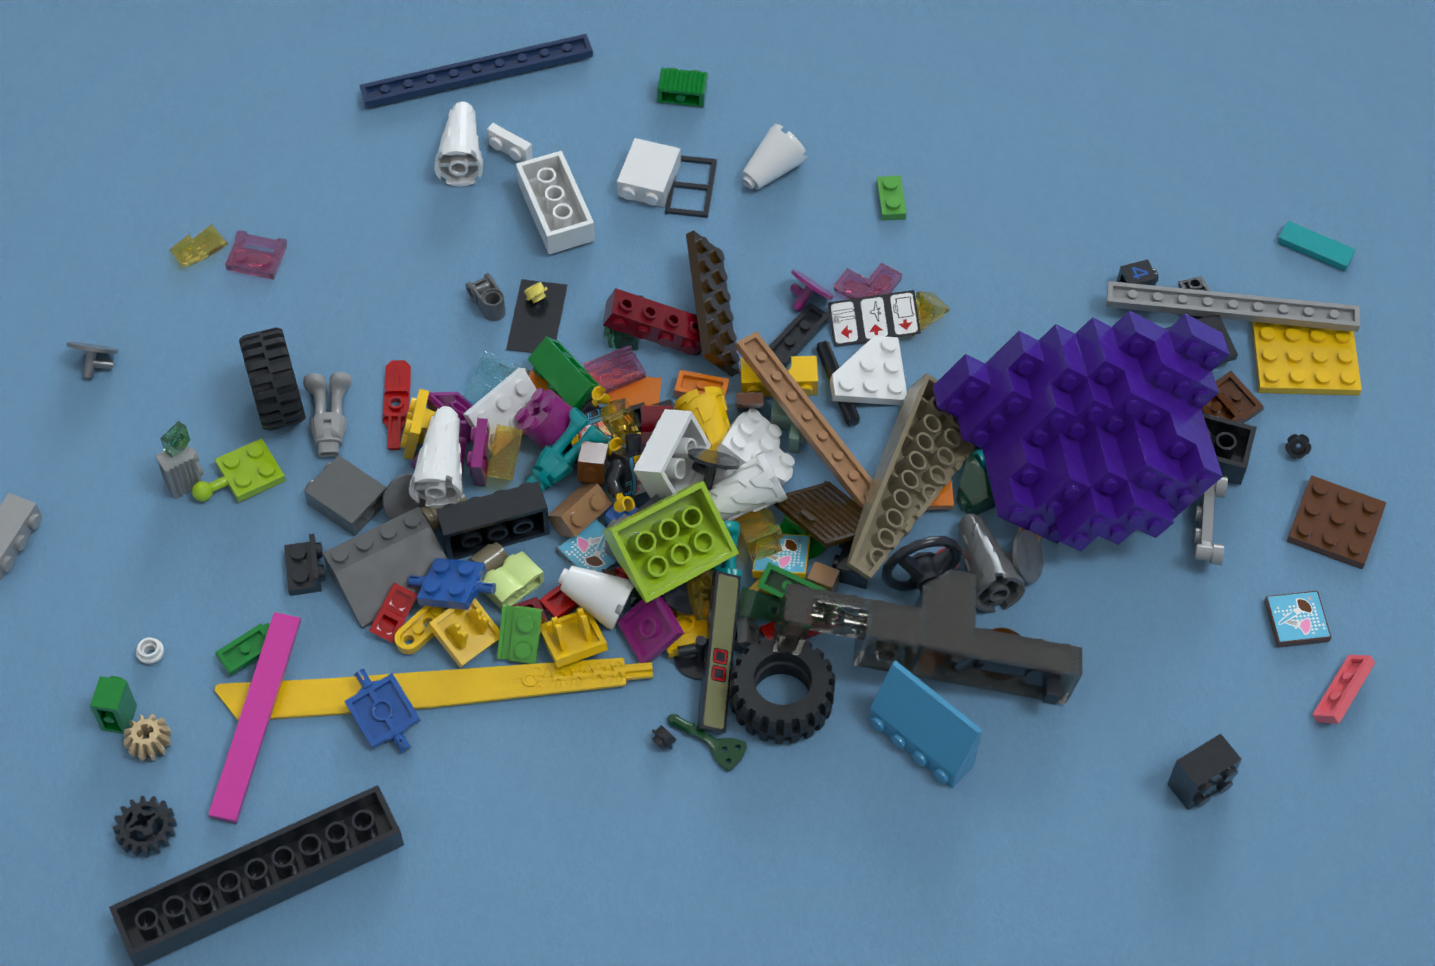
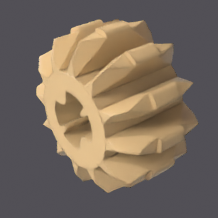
(158, 735)

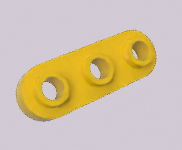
(416, 631)

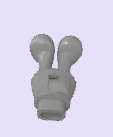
(328, 427)

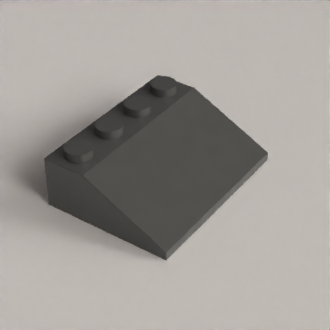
(376, 559)

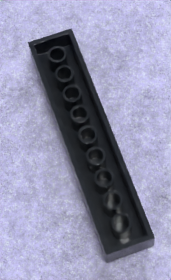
(256, 876)

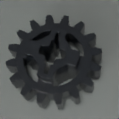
(148, 813)

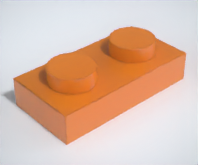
(690, 381)

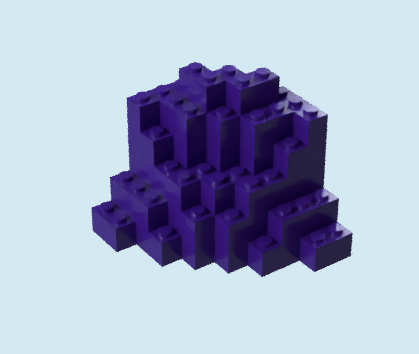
(1092, 425)

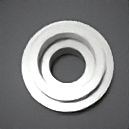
(146, 645)

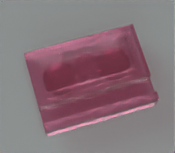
(616, 369)

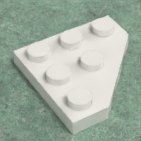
(872, 374)

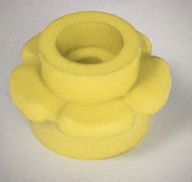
(535, 292)

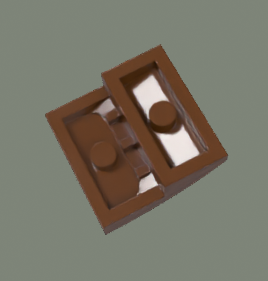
(1233, 400)

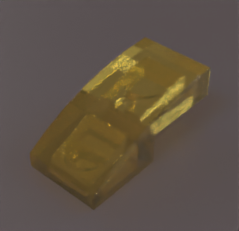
(202, 246)

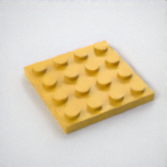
(1305, 360)

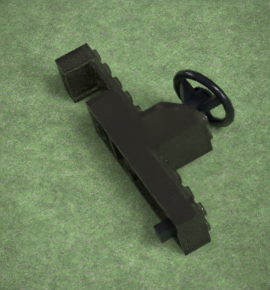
(935, 635)

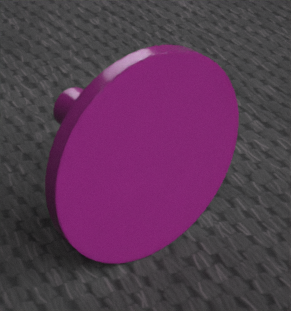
(804, 294)

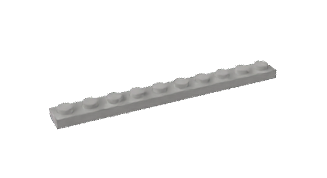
(1233, 306)

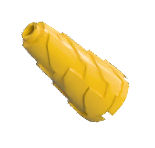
(710, 412)

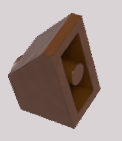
(592, 463)

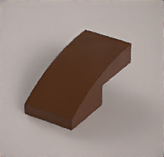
(749, 400)

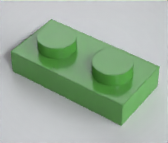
(891, 197)

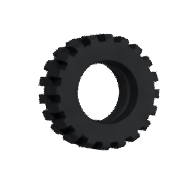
(272, 379)
(777, 720)

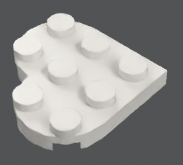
(753, 434)

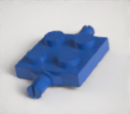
(451, 584)
(382, 711)

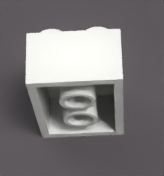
(665, 460)

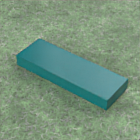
(1316, 245)

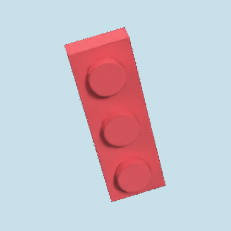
(1343, 689)

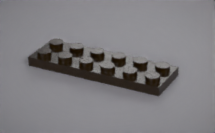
(712, 303)

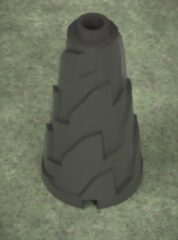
(996, 576)

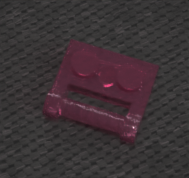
(254, 261)

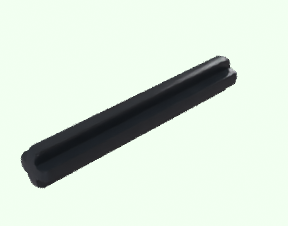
(830, 366)

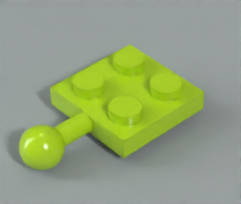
(245, 471)

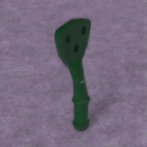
(715, 744)

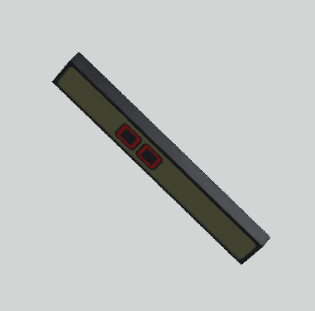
(718, 653)

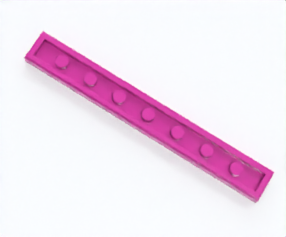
(254, 718)

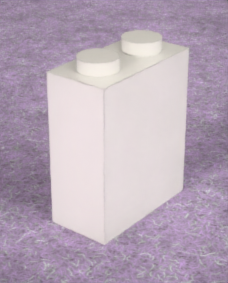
(648, 172)

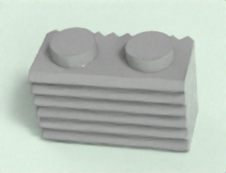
(180, 471)

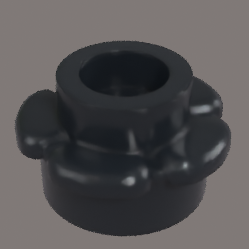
(1296, 452)
(663, 738)

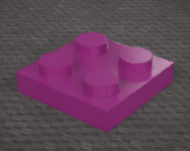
(650, 628)

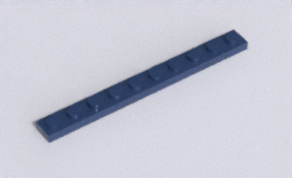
(476, 70)

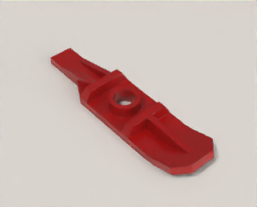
(396, 390)

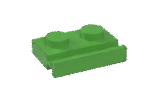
(519, 634)

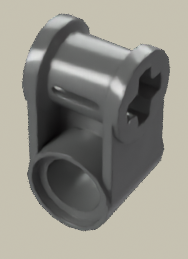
(487, 297)

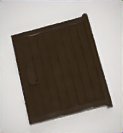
(823, 513)

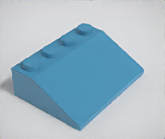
(925, 725)

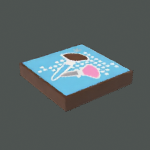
(1297, 619)

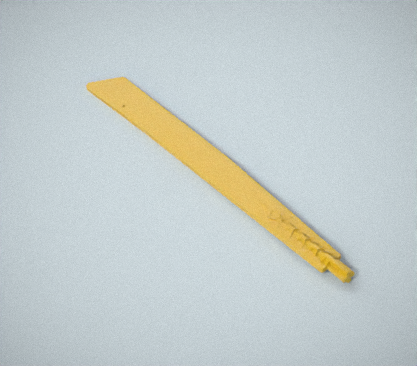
(445, 687)

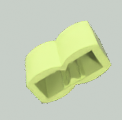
(514, 579)

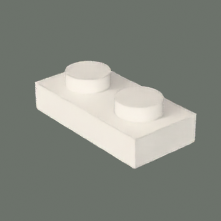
(509, 143)

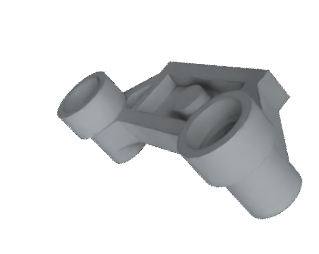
(1202, 536)

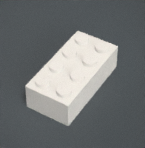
(555, 202)

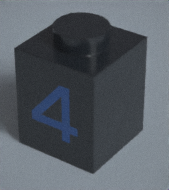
(1138, 273)

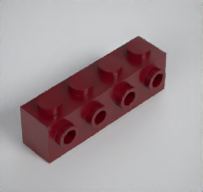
(652, 321)

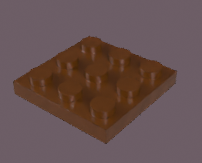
(1336, 522)

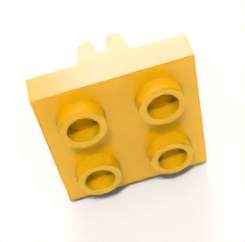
(416, 424)
(465, 632)
(572, 637)

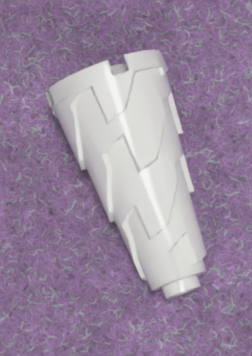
(459, 151)
(438, 464)
(748, 489)

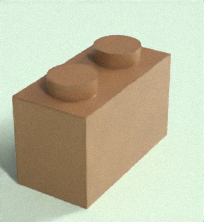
(579, 509)

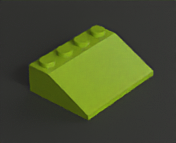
(671, 541)

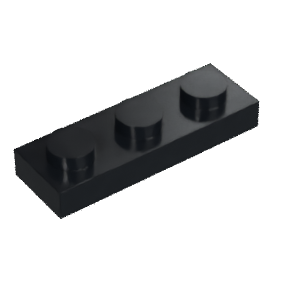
(799, 333)

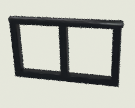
(709, 188)

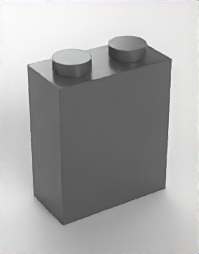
(345, 495)

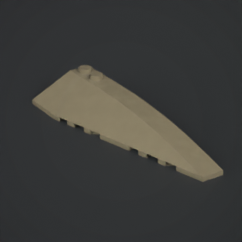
(913, 469)

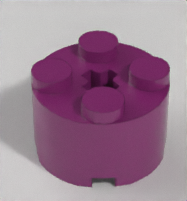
(544, 417)

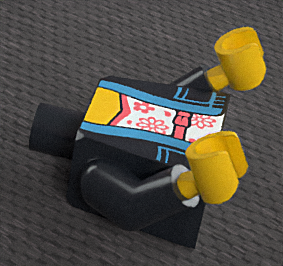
(593, 413)
(621, 478)

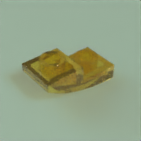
(699, 594)

